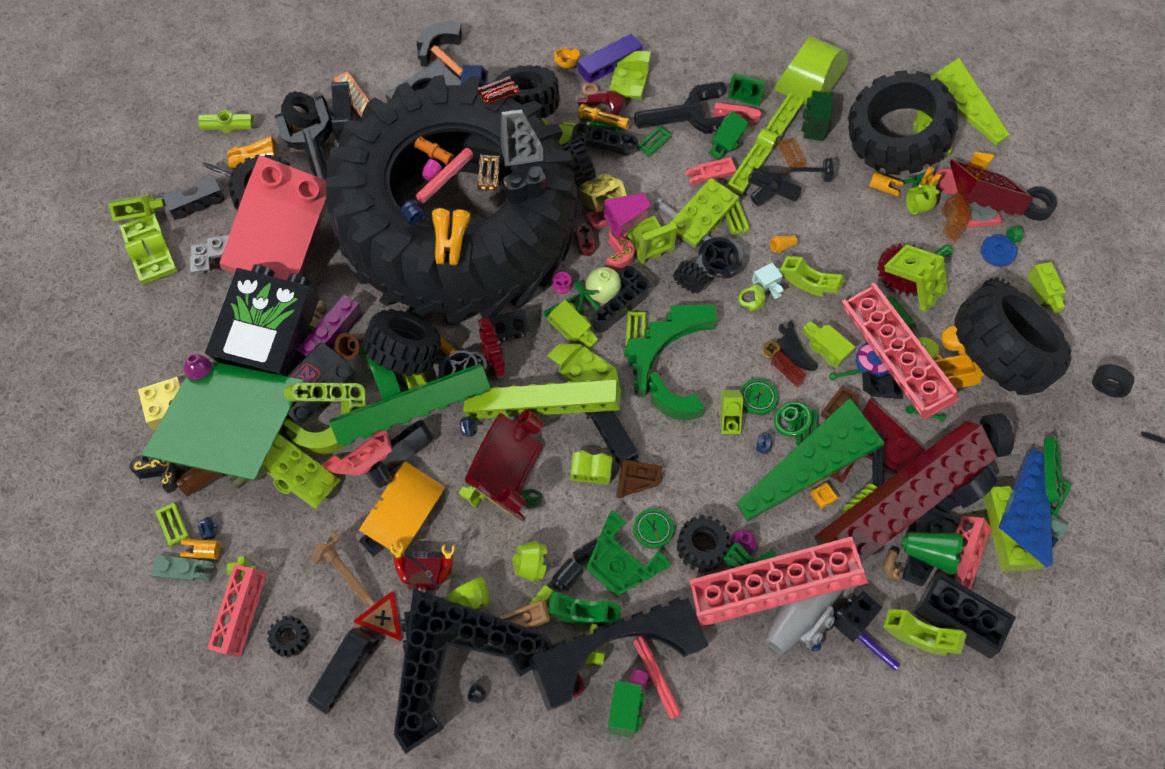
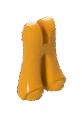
(262, 147)
(441, 221)

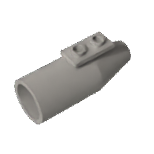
(801, 621)

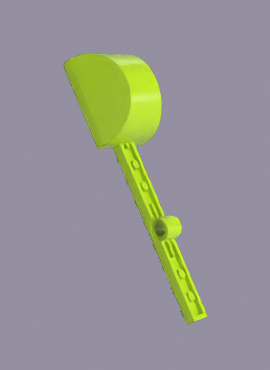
(812, 69)

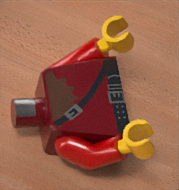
(423, 569)

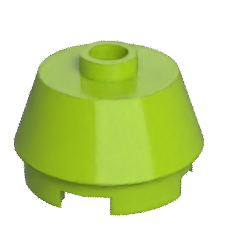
(529, 561)

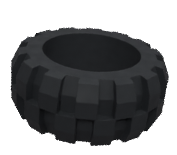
(903, 92)
(1012, 339)

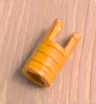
(929, 178)
(882, 182)
(202, 549)

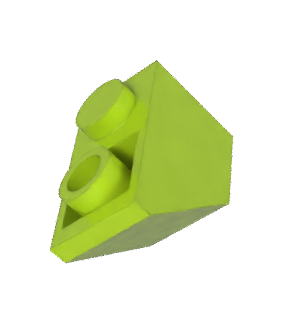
(731, 411)

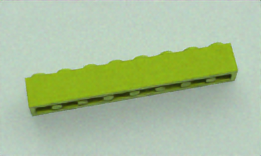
(545, 399)

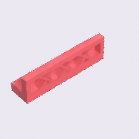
(972, 551)
(241, 611)

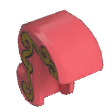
(624, 252)

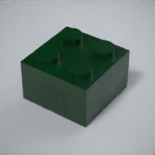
(817, 115)

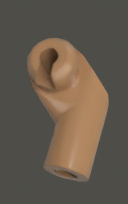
(890, 569)

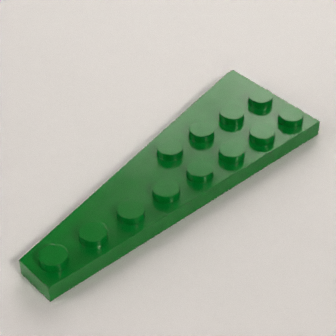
(831, 447)

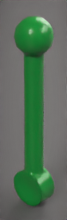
(833, 376)
(909, 410)

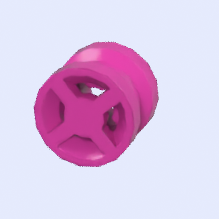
(565, 280)

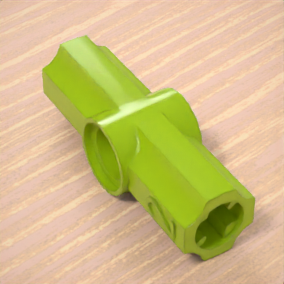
(226, 121)

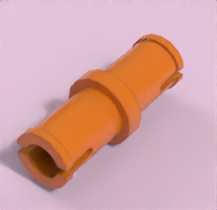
(433, 150)

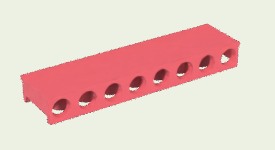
(900, 352)
(777, 581)

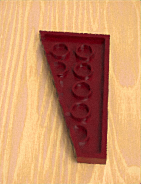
(899, 446)

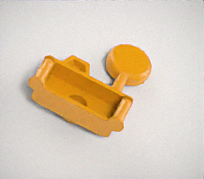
(958, 369)

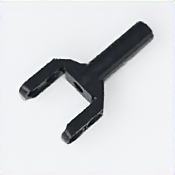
(689, 111)
(310, 138)

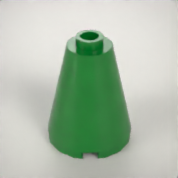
(935, 549)

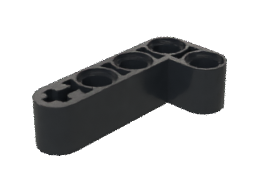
(341, 106)
(606, 135)
(618, 301)
(614, 435)
(403, 447)
(341, 668)

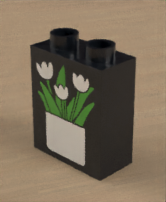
(263, 321)

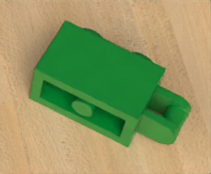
(727, 134)

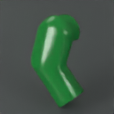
(945, 250)

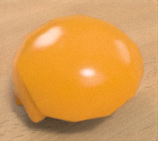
(565, 58)

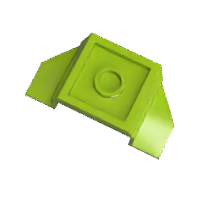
(631, 75)
(581, 364)

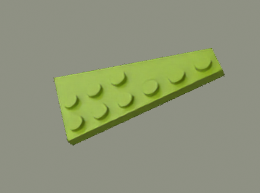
(971, 101)

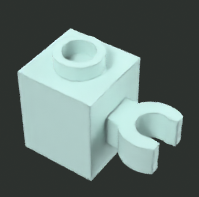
(769, 278)

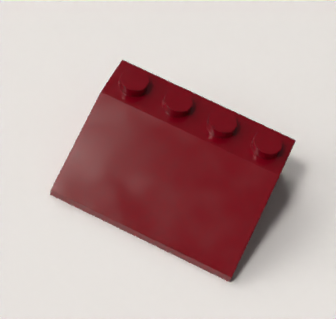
(989, 189)

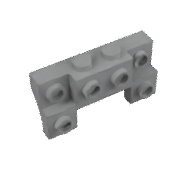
(204, 254)

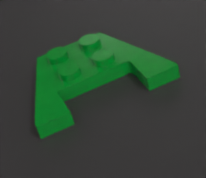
(615, 566)

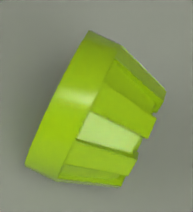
(472, 594)

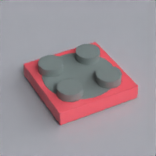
(983, 216)

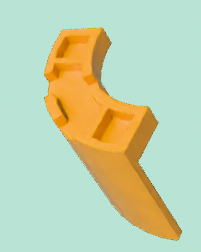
(404, 508)

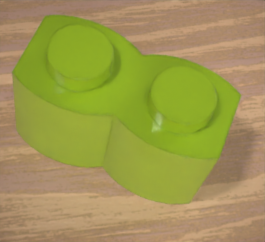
(591, 467)

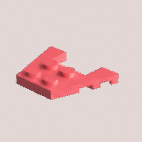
(363, 457)

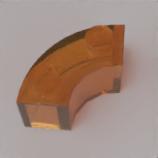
(957, 216)

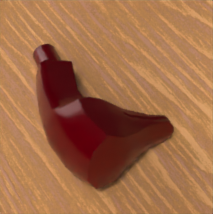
(612, 99)

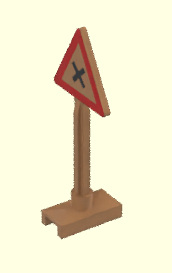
(381, 615)

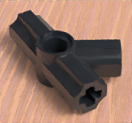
(766, 191)

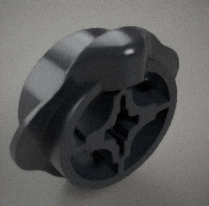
(731, 247)
(460, 360)

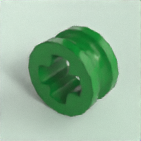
(1015, 234)

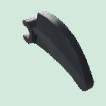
(793, 349)

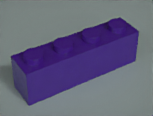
(606, 59)

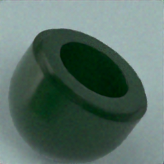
(532, 502)

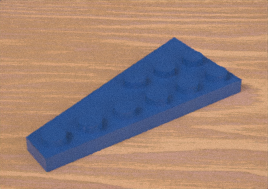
(1028, 510)

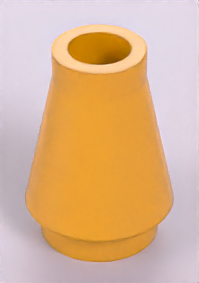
(782, 243)

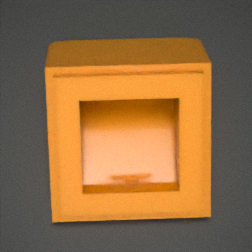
(981, 160)

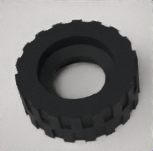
(295, 117)
(999, 433)

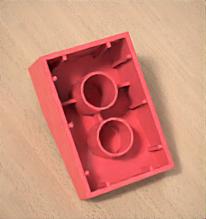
(276, 220)

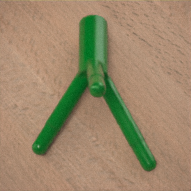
(915, 180)
(584, 293)

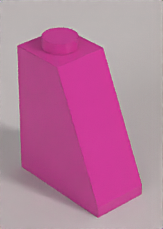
(625, 212)

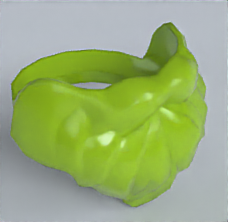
(759, 298)

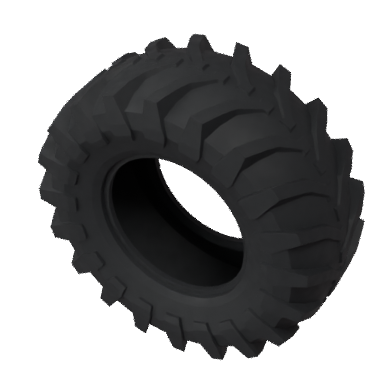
(499, 256)

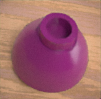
(197, 366)
(745, 539)

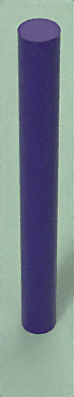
(875, 648)

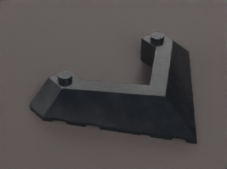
(433, 627)

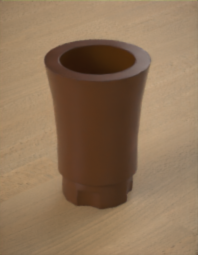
(350, 345)
(196, 479)

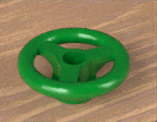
(789, 410)

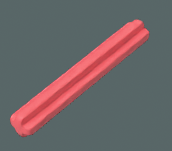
(444, 175)
(657, 678)

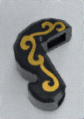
(146, 468)

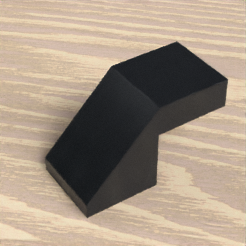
(881, 387)

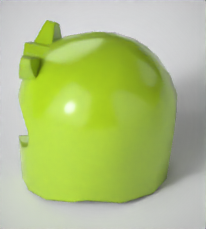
(921, 198)

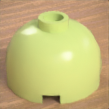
(604, 283)

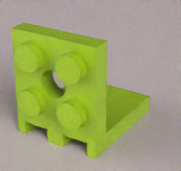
(652, 239)
(926, 271)

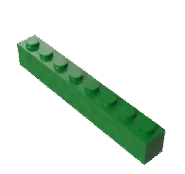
(408, 404)

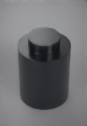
(567, 575)

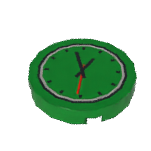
(759, 397)
(653, 528)

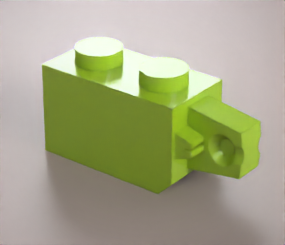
(134, 207)
(1047, 286)
(572, 324)
(828, 343)

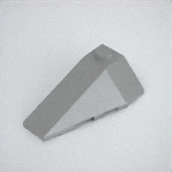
(518, 139)

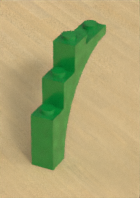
(679, 322)

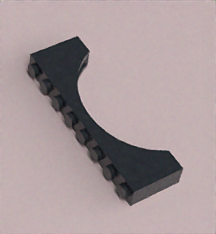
(558, 667)

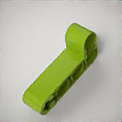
(325, 394)

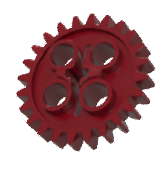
(892, 280)
(491, 348)

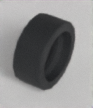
(1047, 197)
(1116, 373)

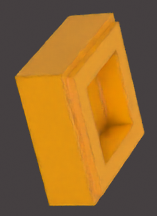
(824, 495)

